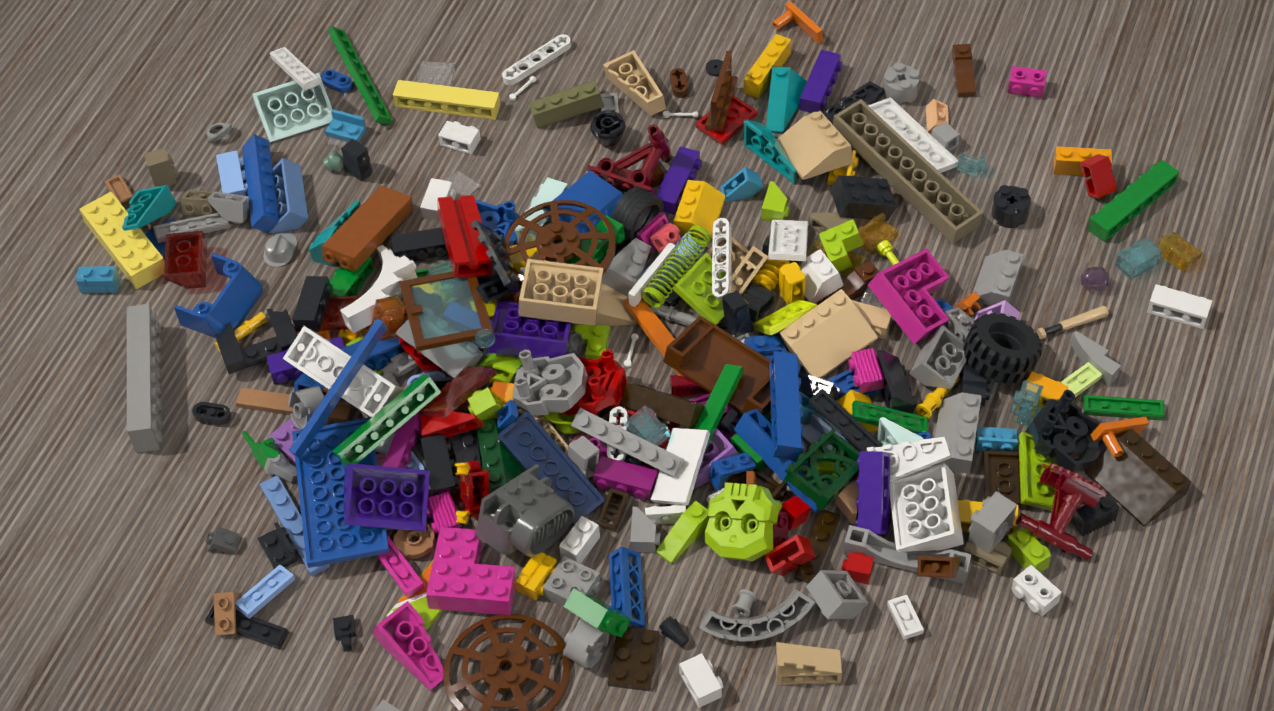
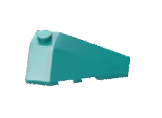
(765, 145)
(316, 247)

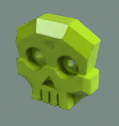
(742, 507)

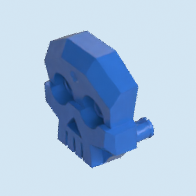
(500, 218)

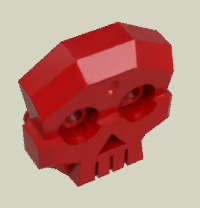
(604, 384)

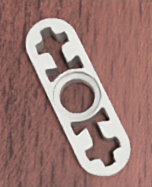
(614, 412)

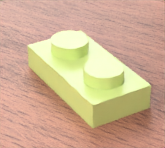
(1082, 379)

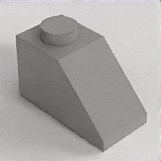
(230, 206)
(643, 533)

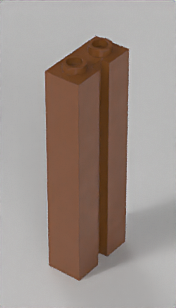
(367, 228)

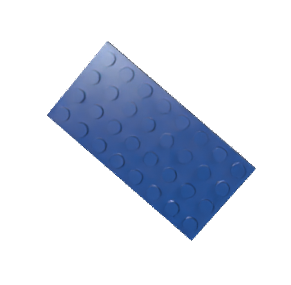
(322, 501)

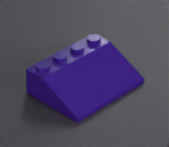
(521, 333)
(385, 497)

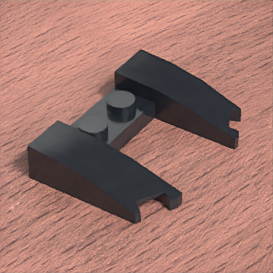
(239, 359)

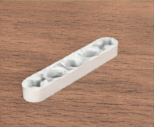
(514, 75)
(725, 250)

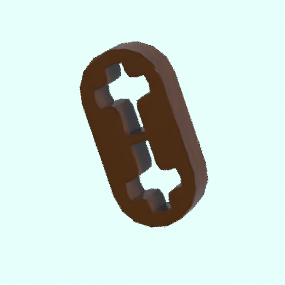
(675, 83)

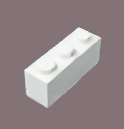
(1179, 306)

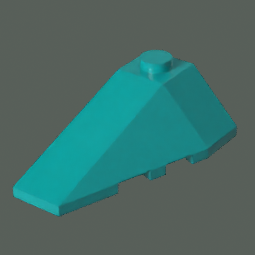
(784, 98)
(148, 206)

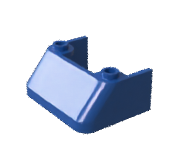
(231, 304)

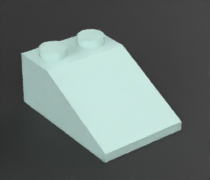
(894, 434)

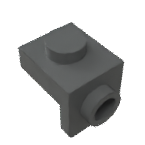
(222, 540)

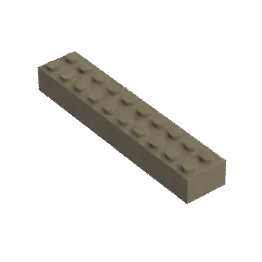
(908, 171)

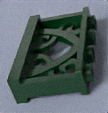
(824, 493)

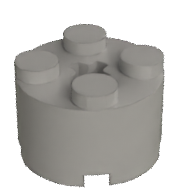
(901, 83)
(304, 405)
(585, 644)

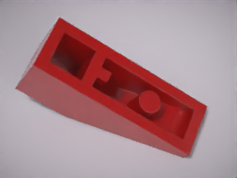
(452, 425)

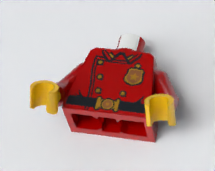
(472, 488)

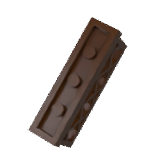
(722, 96)

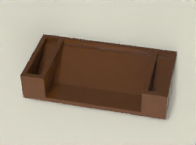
(702, 354)

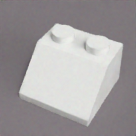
(820, 278)

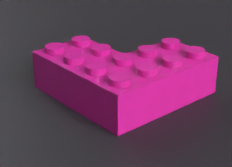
(906, 294)
(461, 582)

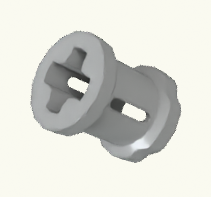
(744, 603)

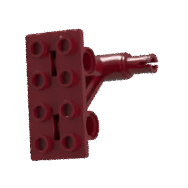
(624, 179)
(1070, 493)

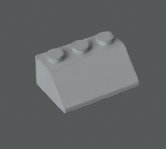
(998, 277)
(940, 360)

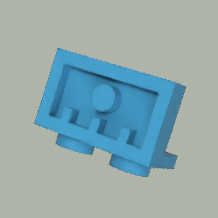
(346, 126)
(996, 439)

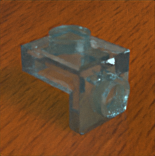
(971, 165)

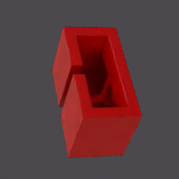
(1102, 179)
(789, 554)

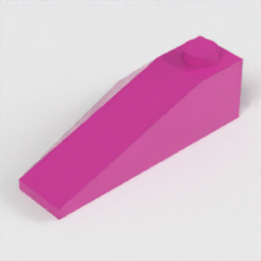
(408, 642)

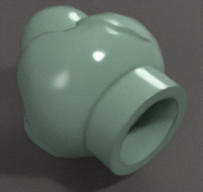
(334, 161)

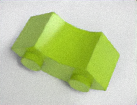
(505, 366)

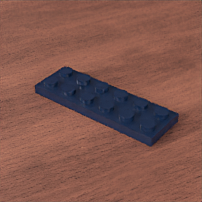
(534, 446)

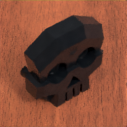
(1065, 434)

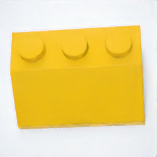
(699, 206)

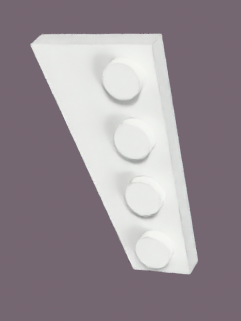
(915, 456)

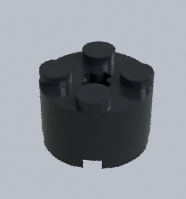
(1011, 206)

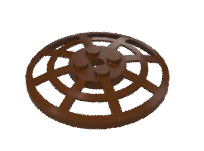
(564, 231)
(506, 653)

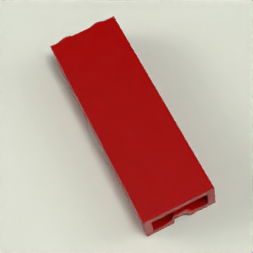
(464, 248)

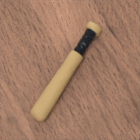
(1086, 317)

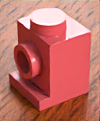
(664, 235)

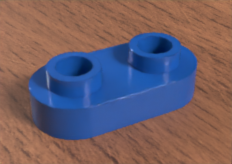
(337, 81)

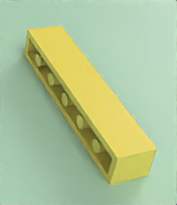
(446, 99)

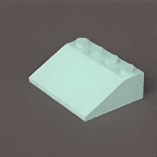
(292, 110)

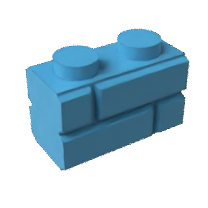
(98, 279)

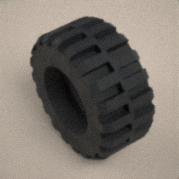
(1002, 348)

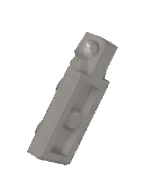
(400, 365)

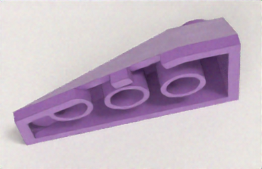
(717, 449)

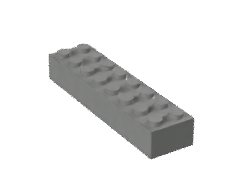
(143, 378)

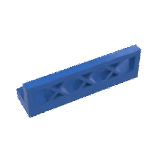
(622, 584)

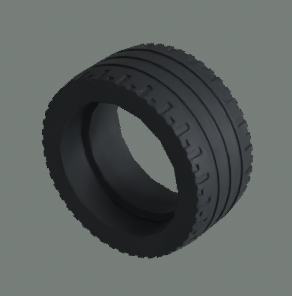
(636, 211)

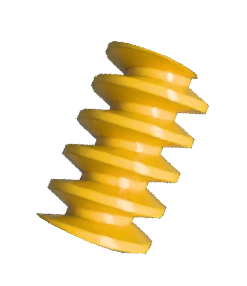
(769, 273)

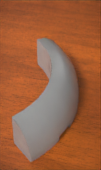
(759, 626)

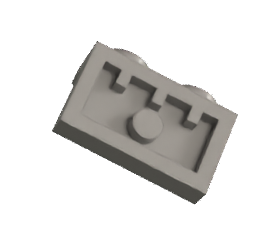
(959, 322)

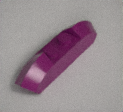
(403, 442)

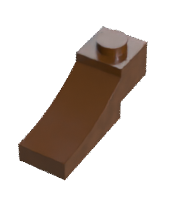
(963, 70)
(857, 281)

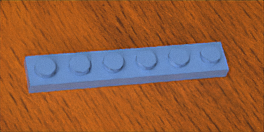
(288, 516)

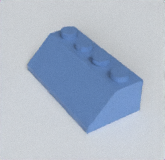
(289, 197)

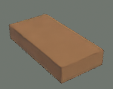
(119, 189)

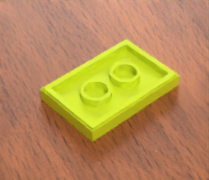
(783, 317)

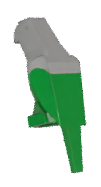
(271, 459)

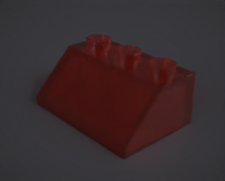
(186, 259)

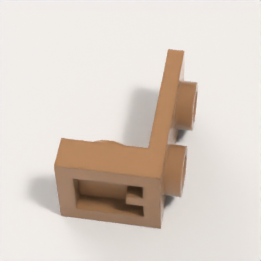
(225, 612)

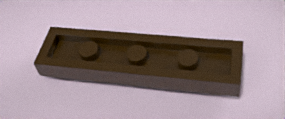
(820, 541)

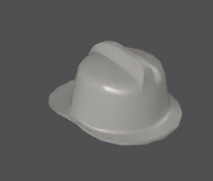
(279, 249)

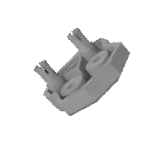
(549, 383)

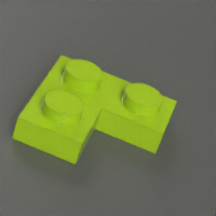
(595, 337)

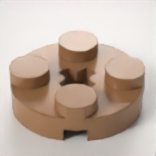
(417, 549)

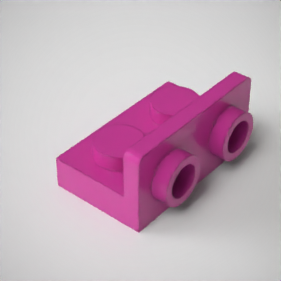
(651, 228)

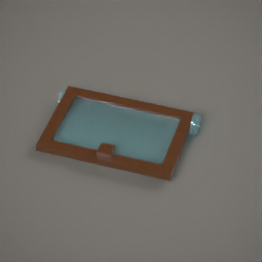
(446, 311)

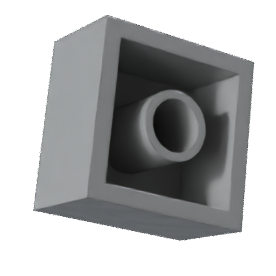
(992, 522)
(836, 594)

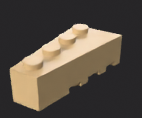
(634, 80)

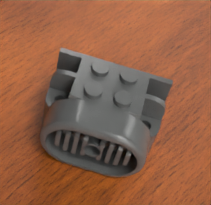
(526, 515)

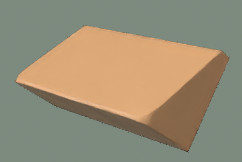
(936, 114)

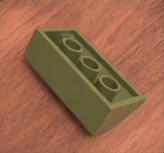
(566, 104)

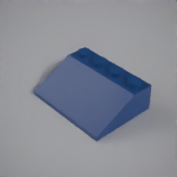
(592, 191)

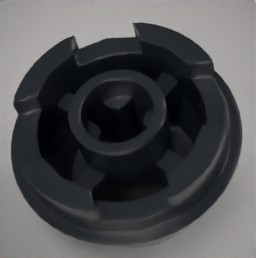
(608, 128)

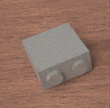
(570, 575)

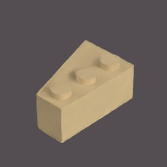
(807, 665)

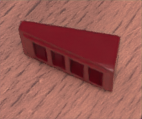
(684, 387)

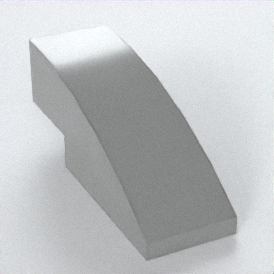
(1097, 356)

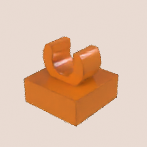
(968, 302)

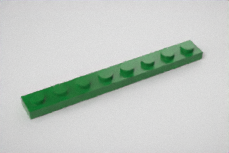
(360, 76)

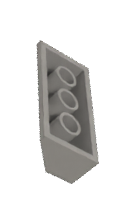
(450, 358)
(958, 423)

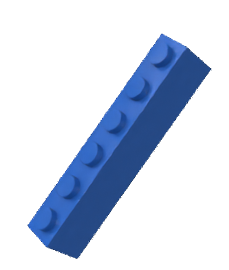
(260, 183)
(786, 406)
(758, 435)

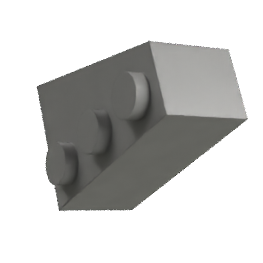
(627, 267)

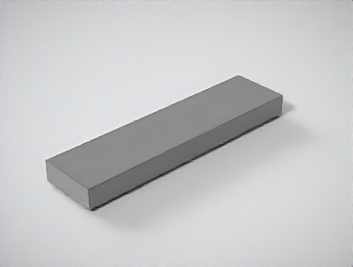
(207, 223)

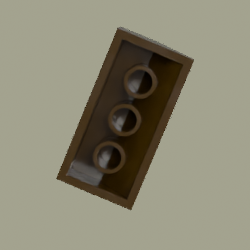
(665, 405)

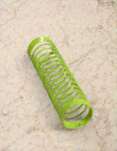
(659, 296)

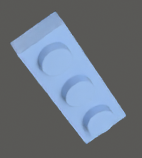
(264, 591)

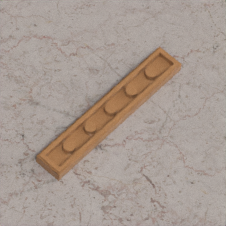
(278, 403)

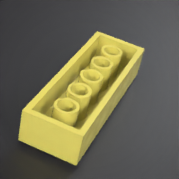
(128, 248)

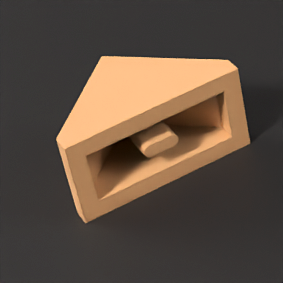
(847, 502)

